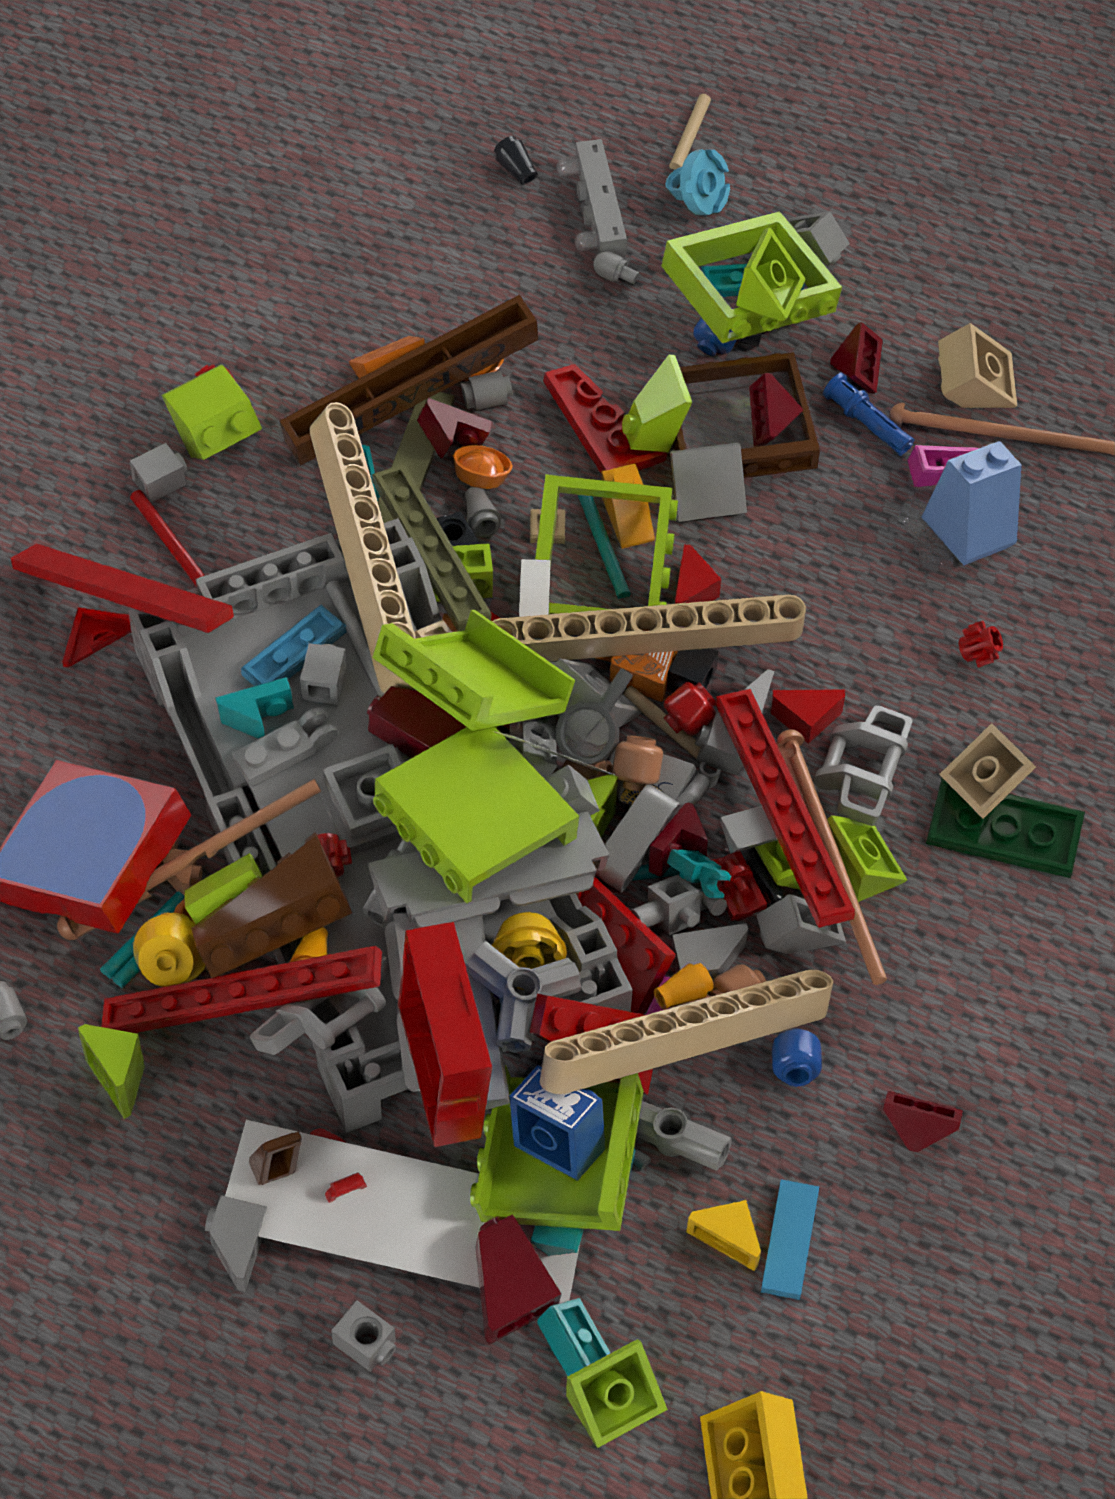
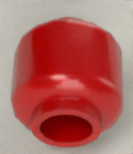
(689, 708)

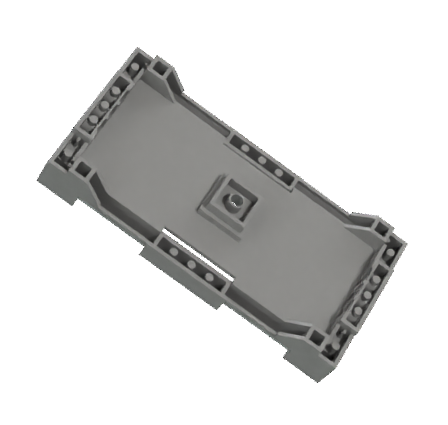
(195, 666)

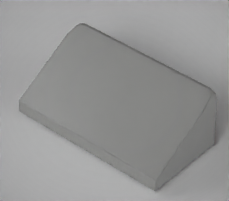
(747, 829)

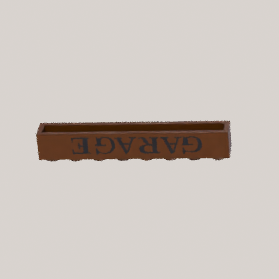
(420, 373)

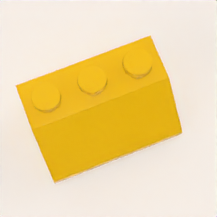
(754, 1449)

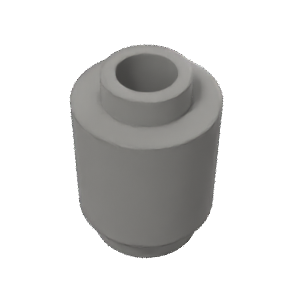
(486, 390)
(11, 1013)

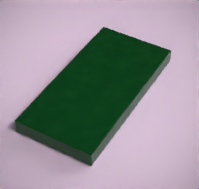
(1014, 832)

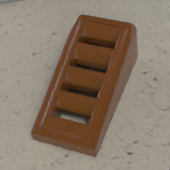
(276, 1158)

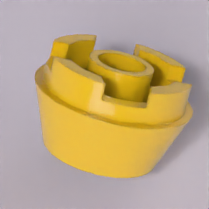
(529, 941)
(167, 950)

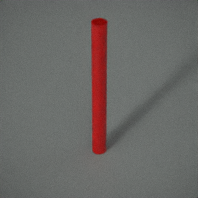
(166, 535)

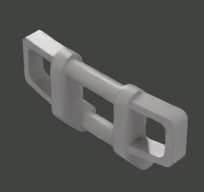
(846, 777)
(297, 1019)

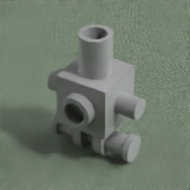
(676, 905)

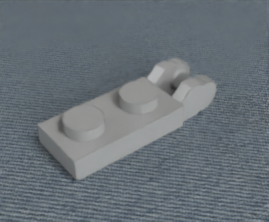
(284, 747)

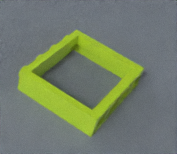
(689, 252)
(616, 490)

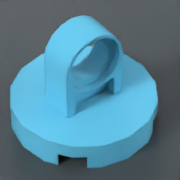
(701, 182)

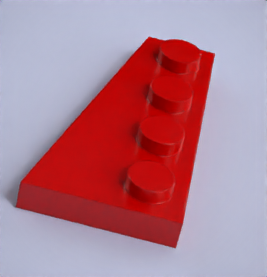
(596, 420)
(639, 950)
(561, 1018)

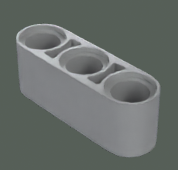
(632, 838)

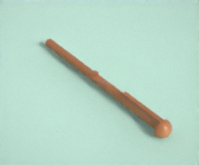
(900, 415)
(788, 744)
(71, 931)

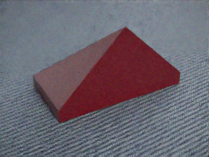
(860, 357)
(770, 409)
(920, 1121)

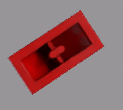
(696, 579)
(807, 710)

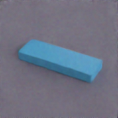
(288, 652)
(790, 1239)

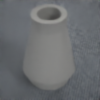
(481, 513)

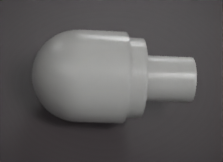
(614, 267)

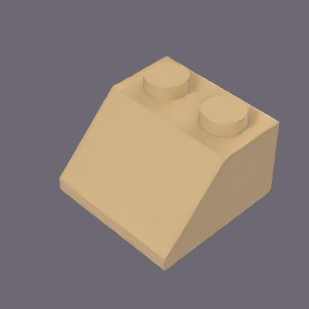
(976, 370)

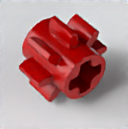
(980, 644)
(336, 851)

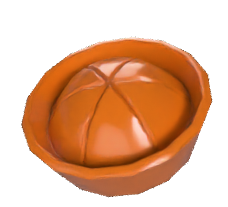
(481, 466)

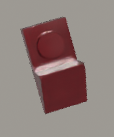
(446, 423)
(681, 833)

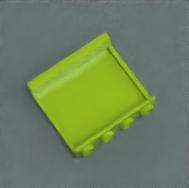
(476, 673)
(473, 807)
(544, 1196)

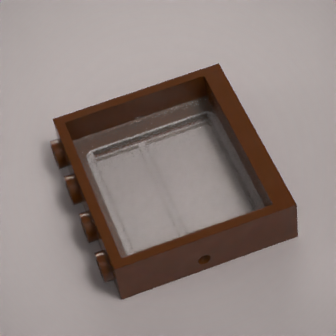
(723, 414)

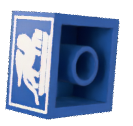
(557, 1127)

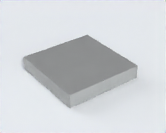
(708, 481)

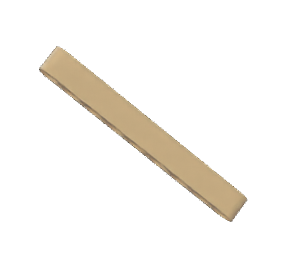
(360, 530)
(662, 623)
(684, 1031)

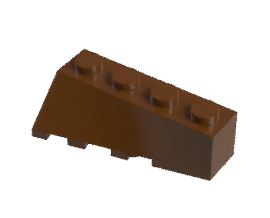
(273, 910)

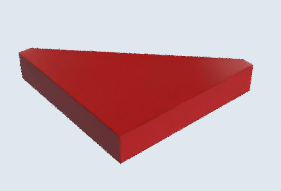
(92, 632)

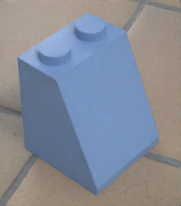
(977, 503)

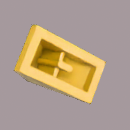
(728, 1231)

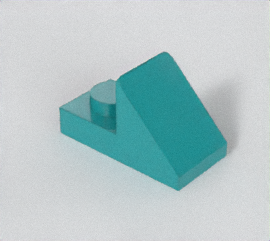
(246, 707)

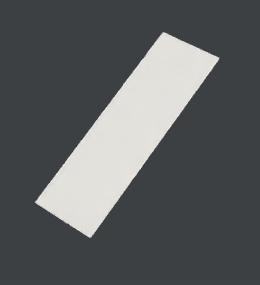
(405, 1218)

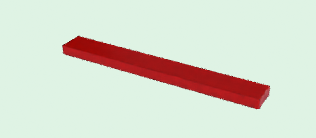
(123, 588)
(785, 809)
(244, 991)

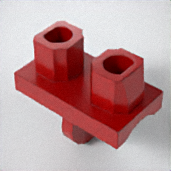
(741, 891)

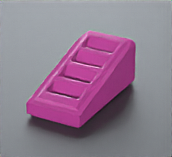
(923, 462)

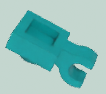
(696, 868)

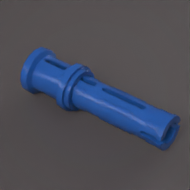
(857, 405)

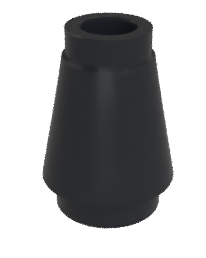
(515, 159)

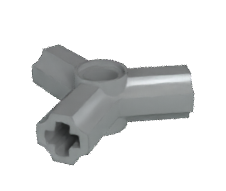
(516, 1011)

